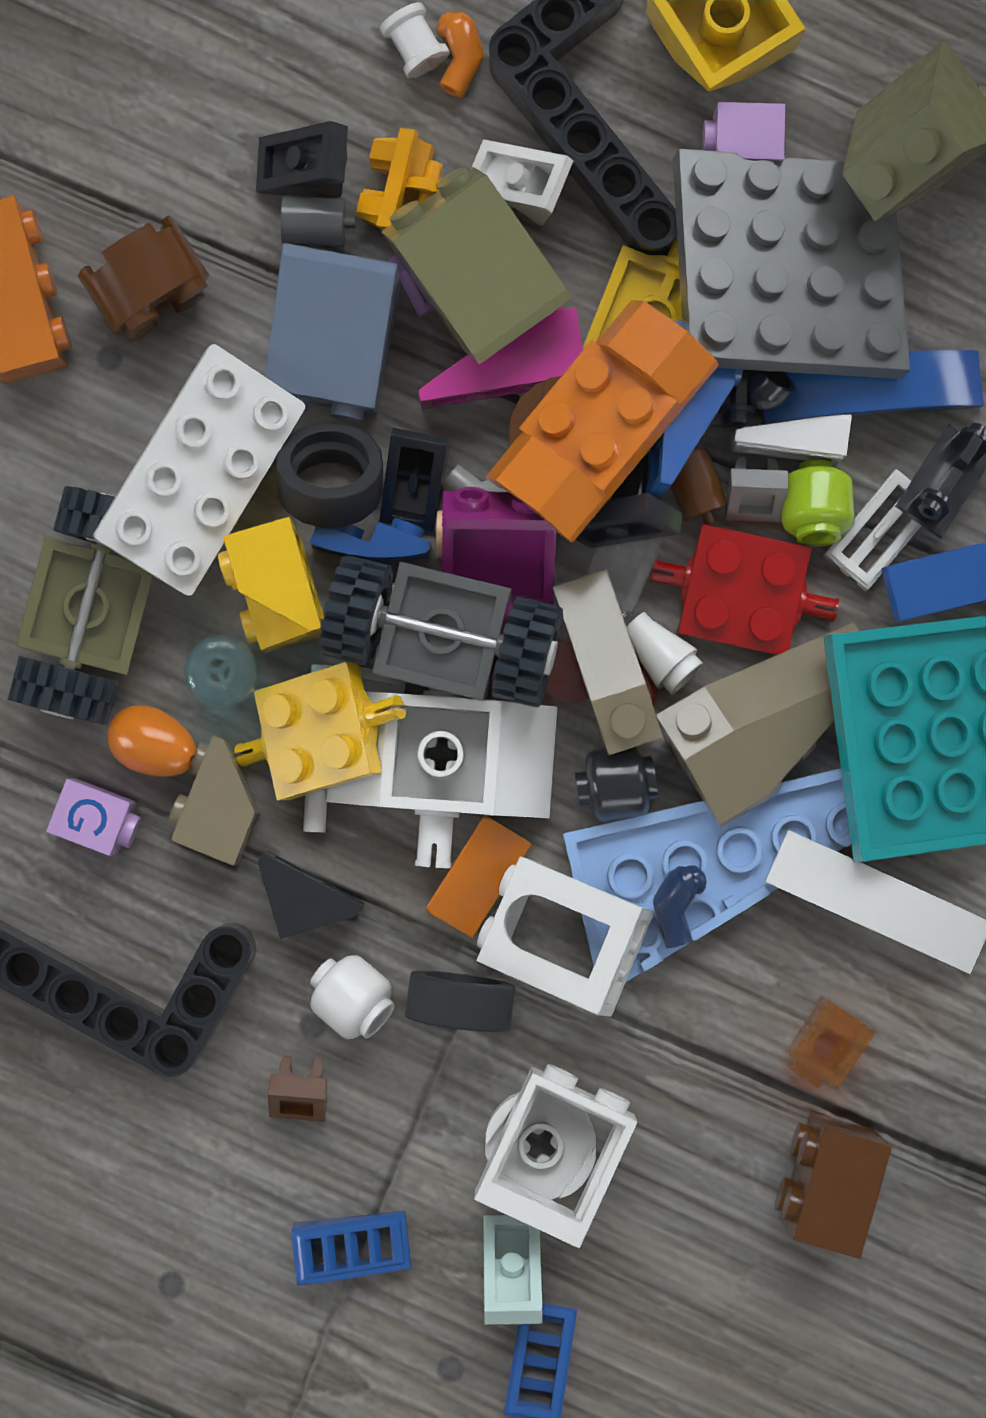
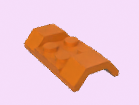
(603, 417)

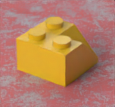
(725, 38)
(277, 582)

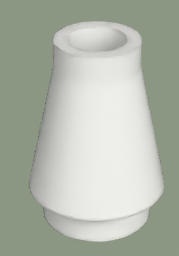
(663, 654)

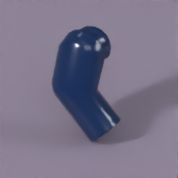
(672, 901)

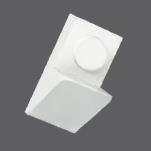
(524, 176)

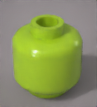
(818, 503)

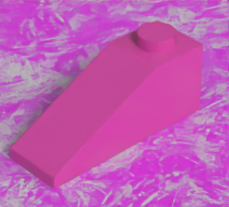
(528, 360)

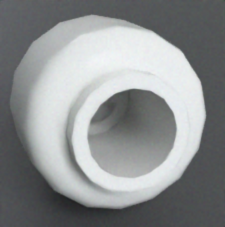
(351, 997)

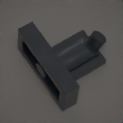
(631, 514)

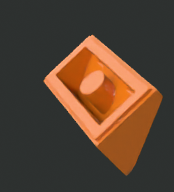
(476, 876)

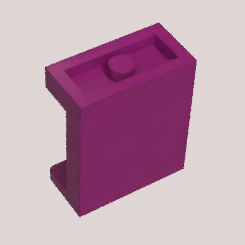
(498, 543)

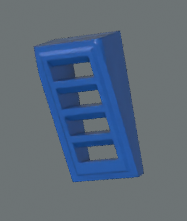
(332, 1270)
(528, 1409)

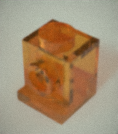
(849, 1040)

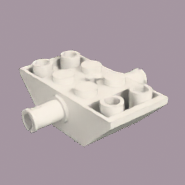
(499, 767)

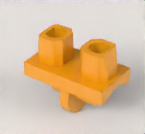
(409, 172)

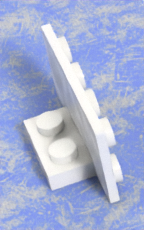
(199, 470)

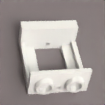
(627, 930)

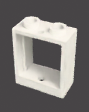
(531, 1207)

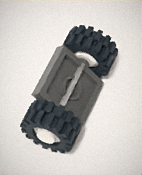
(441, 631)

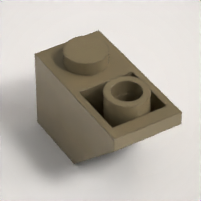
(220, 805)

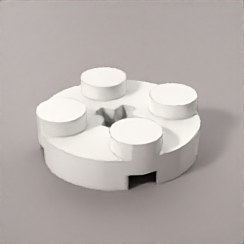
(572, 1139)

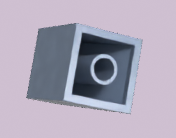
(333, 329)

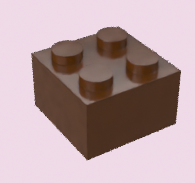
(833, 1184)

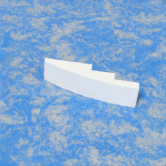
(878, 901)

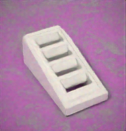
(797, 439)

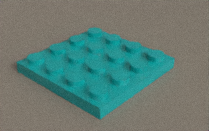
(911, 735)

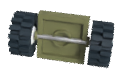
(80, 610)

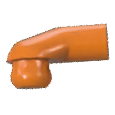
(466, 49)

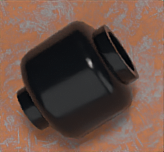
(617, 783)

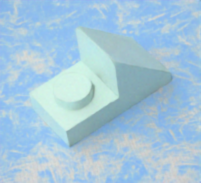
(511, 1271)

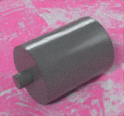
(314, 221)

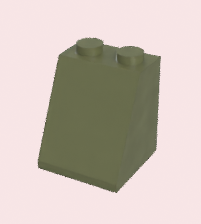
(916, 134)
(475, 263)

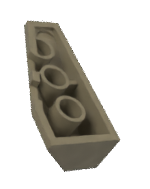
(751, 728)

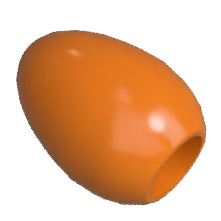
(150, 741)

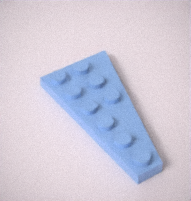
(637, 853)

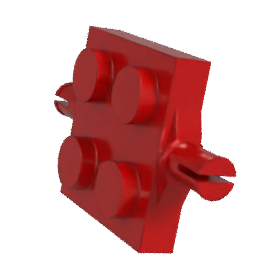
(744, 590)

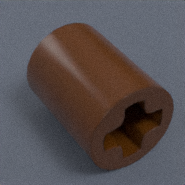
(698, 488)

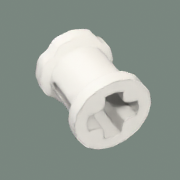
(414, 40)

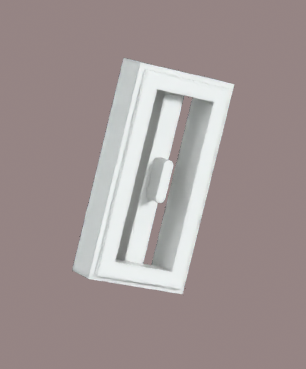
(850, 565)

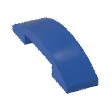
(935, 383)

